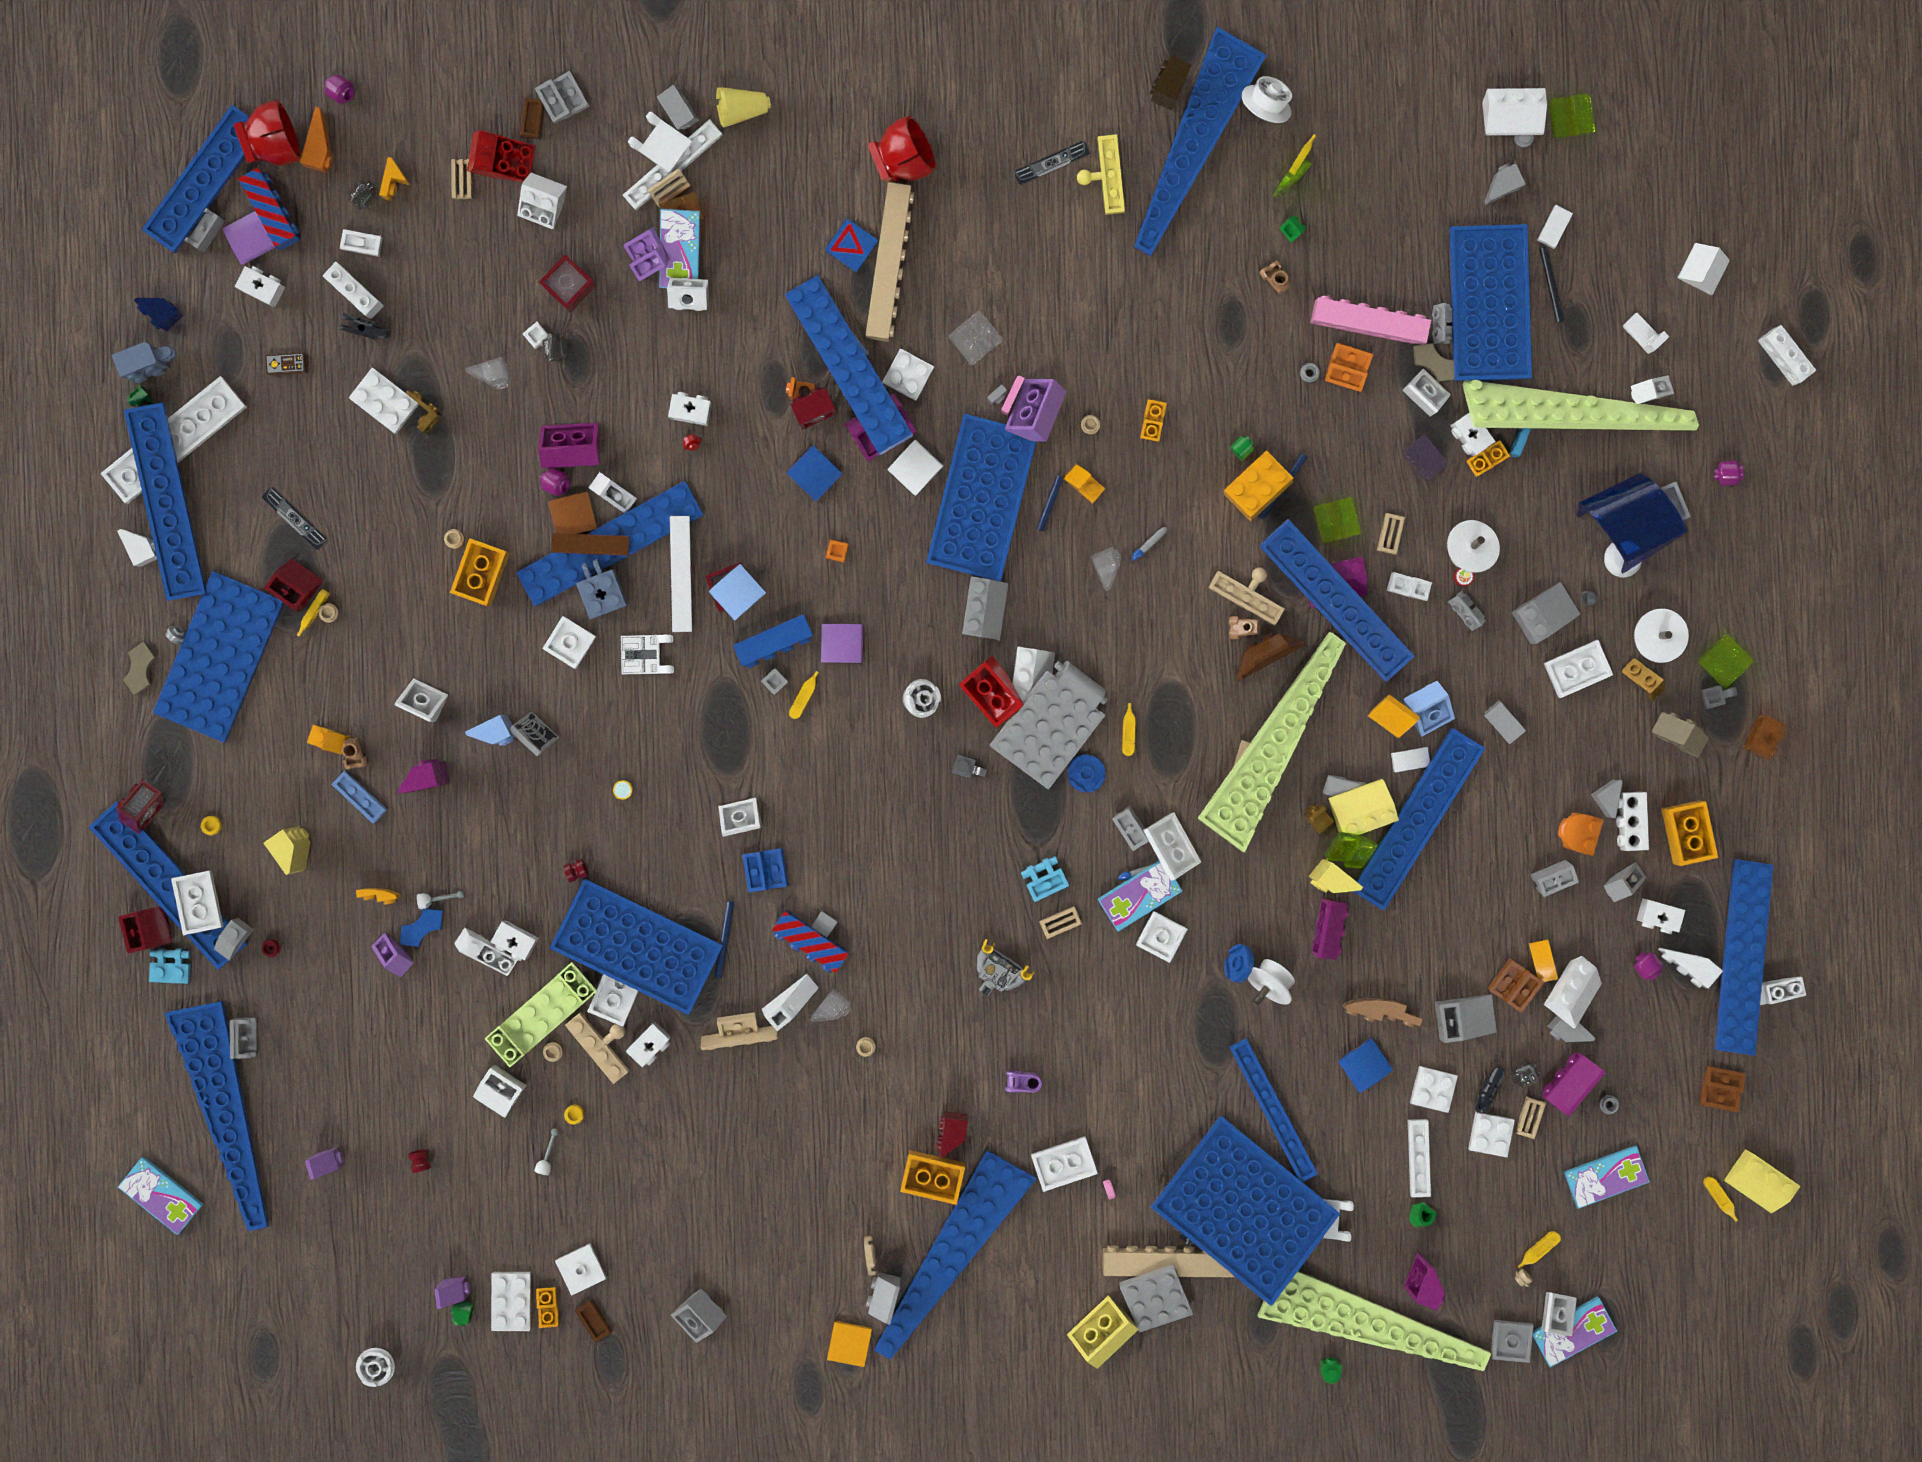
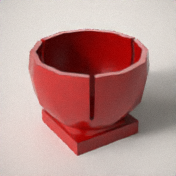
(269, 136)
(903, 152)

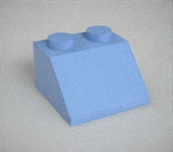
(1432, 706)
(493, 731)

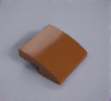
(572, 514)
(1515, 985)
(1722, 1089)

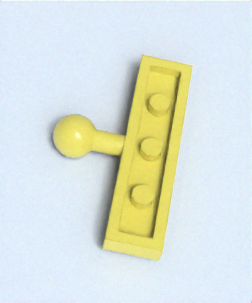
(1109, 174)

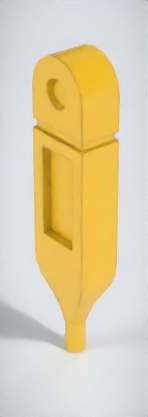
(1302, 155)
(313, 610)
(803, 697)
(1128, 734)
(1719, 1196)
(1540, 1248)

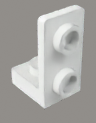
(1644, 334)

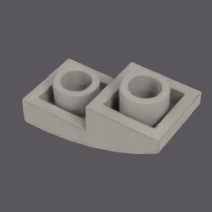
(1336, 785)

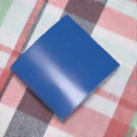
(814, 473)
(765, 870)
(1365, 1065)

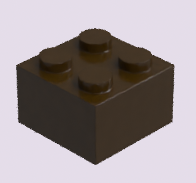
(1171, 80)

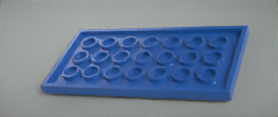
(1490, 302)
(981, 499)
(219, 657)
(636, 946)

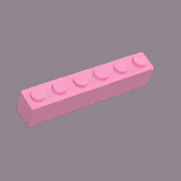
(1370, 321)

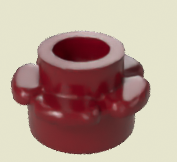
(266, 948)

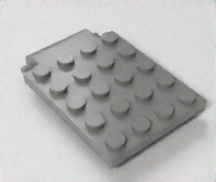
(1052, 723)

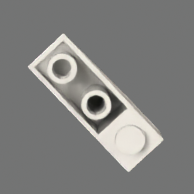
(484, 952)
(1698, 968)
(790, 1002)

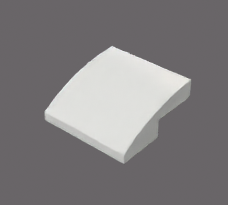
(915, 467)

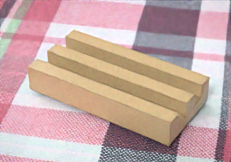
(461, 163)
(665, 192)
(1383, 532)
(1055, 916)
(1528, 1100)

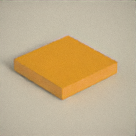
(1394, 716)
(849, 1343)

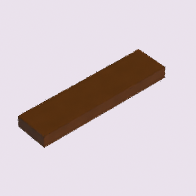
(590, 544)

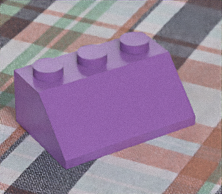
(1036, 409)

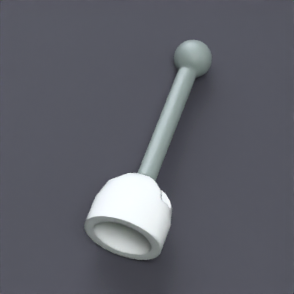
(424, 900)
(543, 1167)

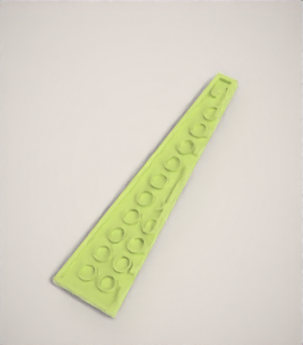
(1521, 407)
(1249, 785)
(1332, 1310)

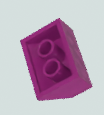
(861, 437)
(569, 445)
(1353, 573)
(424, 776)
(1329, 929)
(1572, 1083)
(1424, 1284)

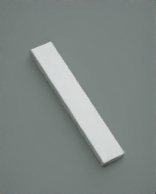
(701, 141)
(681, 573)

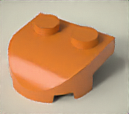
(1580, 833)

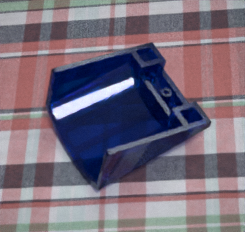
(1635, 518)

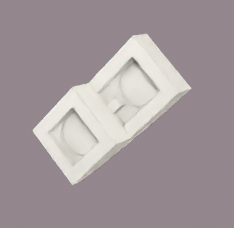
(1409, 586)
(1410, 759)

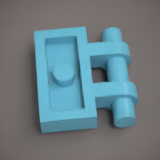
(1045, 885)
(170, 972)

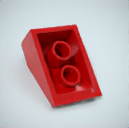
(992, 691)

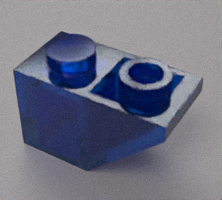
(160, 310)

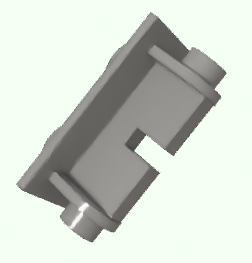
(1441, 315)
(1461, 605)

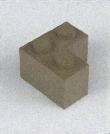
(1681, 733)

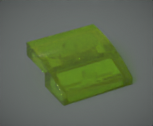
(1571, 116)
(1291, 180)
(1337, 520)
(1725, 661)
(1350, 849)

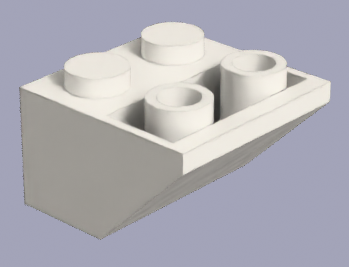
(541, 200)
(499, 1090)

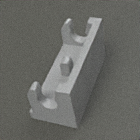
(677, 108)
(205, 231)
(1504, 722)
(1131, 828)
(1555, 878)
(243, 1037)

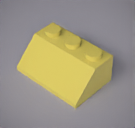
(1363, 808)
(290, 849)
(1331, 878)
(1761, 1182)
(1102, 1332)

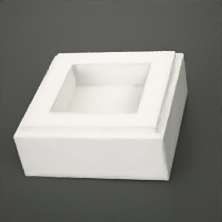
(535, 335)

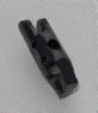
(371, 331)
(1489, 1090)

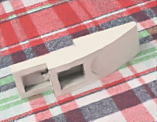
(1782, 990)

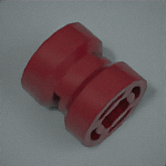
(575, 870)
(419, 1162)

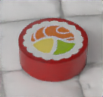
(1463, 577)

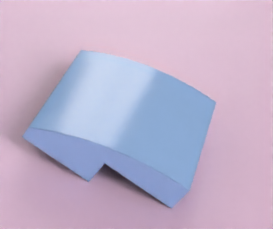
(737, 592)

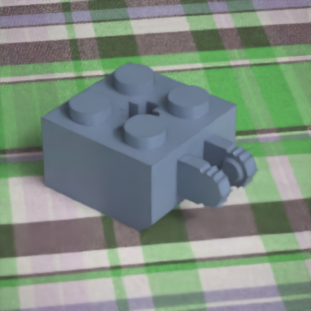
(143, 361)
(606, 582)

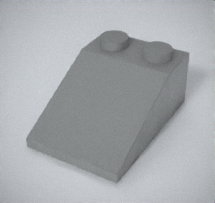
(1546, 613)

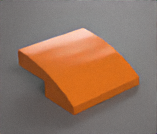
(1348, 367)

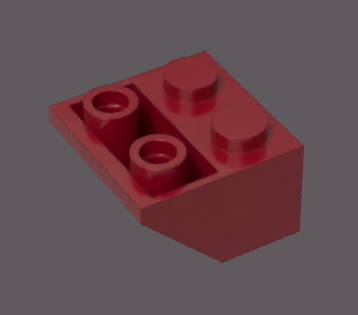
(293, 584)
(145, 929)
(953, 1132)

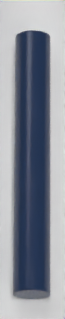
(1050, 502)

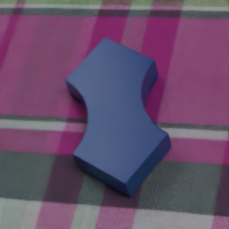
(414, 933)

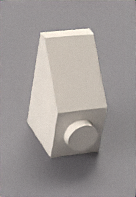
(1651, 389)
(612, 493)
(139, 548)

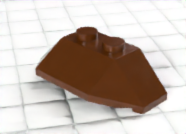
(1265, 653)

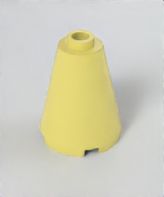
(740, 105)

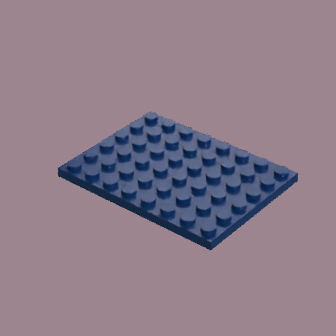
(1245, 1210)

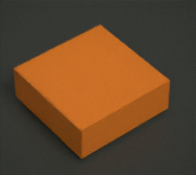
(837, 551)

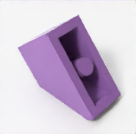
(392, 955)
(324, 1162)
(451, 1291)

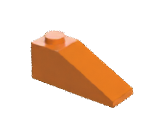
(317, 148)

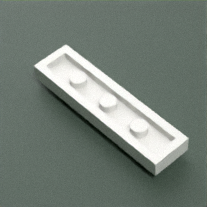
(1419, 1158)

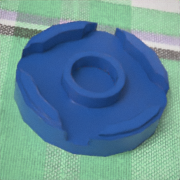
(1086, 773)
(1239, 963)

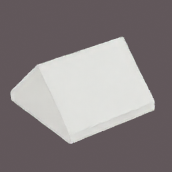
(1704, 267)
(1427, 392)
(422, 700)
(739, 817)
(1558, 1314)

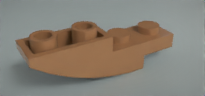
(1375, 1008)

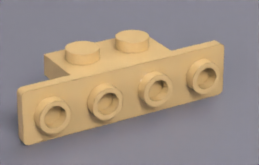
(738, 1031)

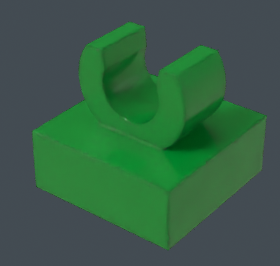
(1292, 228)
(138, 395)

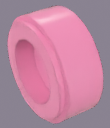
(1109, 1189)

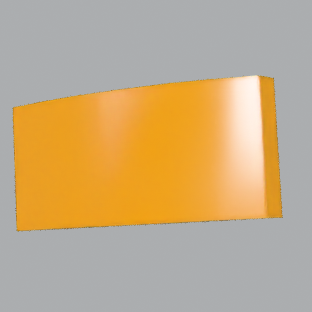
(1153, 420)
(1488, 458)
(385, 895)
(1543, 960)
(547, 1307)

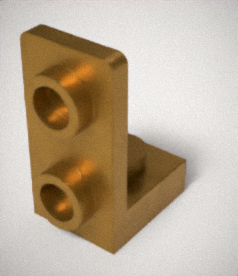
(427, 421)
(1645, 679)
(1318, 817)

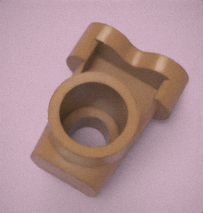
(1275, 274)
(1239, 626)
(355, 757)

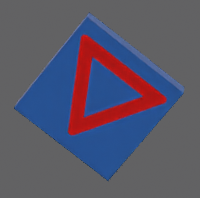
(851, 245)

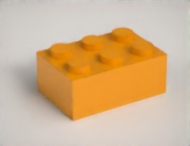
(1258, 486)
(480, 572)
(1689, 833)
(932, 1177)

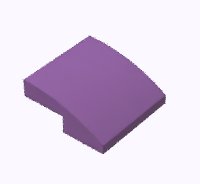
(248, 238)
(646, 254)
(842, 643)

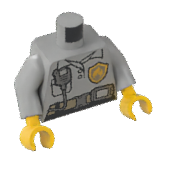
(999, 970)

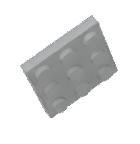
(1156, 1298)

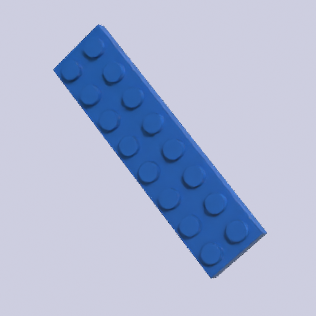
(198, 184)

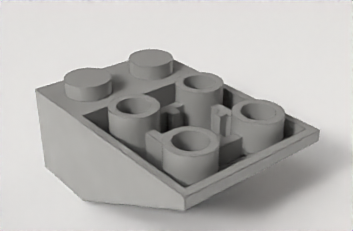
(1465, 1018)

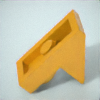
(391, 175)
(1084, 483)
(327, 739)

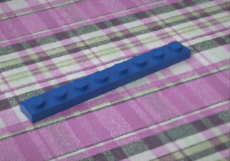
(1273, 1110)

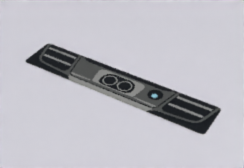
(1051, 162)
(294, 518)

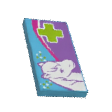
(680, 243)
(1139, 895)
(1606, 1176)
(160, 1195)
(1589, 1327)

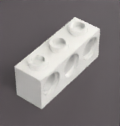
(353, 290)
(1787, 355)
(1640, 826)

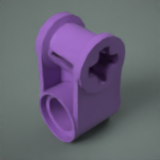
(1021, 1081)

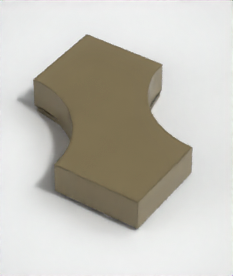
(1427, 357)
(138, 676)

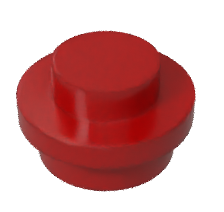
(691, 442)

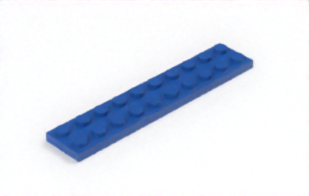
(848, 365)
(165, 501)
(644, 526)
(1336, 600)
(1418, 818)
(153, 871)
(1744, 957)

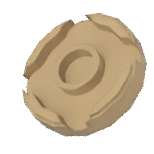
(870, 1255)

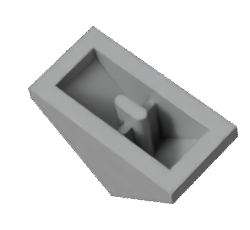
(1608, 797)

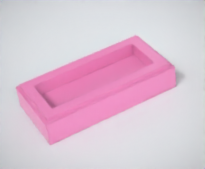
(1012, 395)

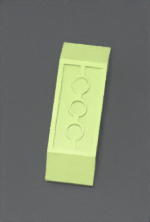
(541, 1014)

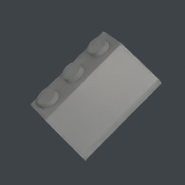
(985, 608)

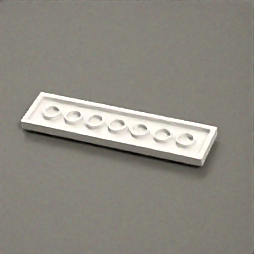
(189, 429)

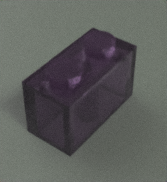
(1425, 457)

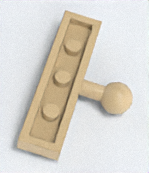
(1246, 596)
(598, 1047)

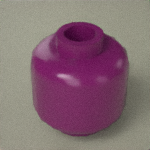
(339, 89)
(1729, 473)
(554, 482)
(1648, 966)

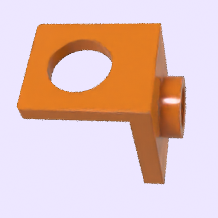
(794, 386)

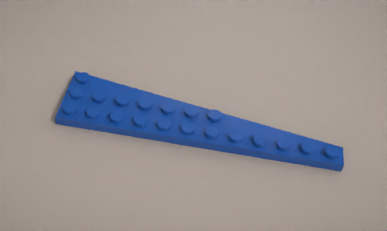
(1215, 96)
(205, 1047)
(979, 1211)

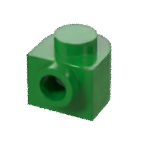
(1242, 447)
(1422, 1215)
(462, 1313)
(1330, 1370)

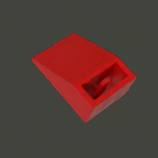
(500, 157)

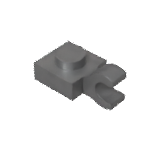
(1716, 696)
(965, 767)

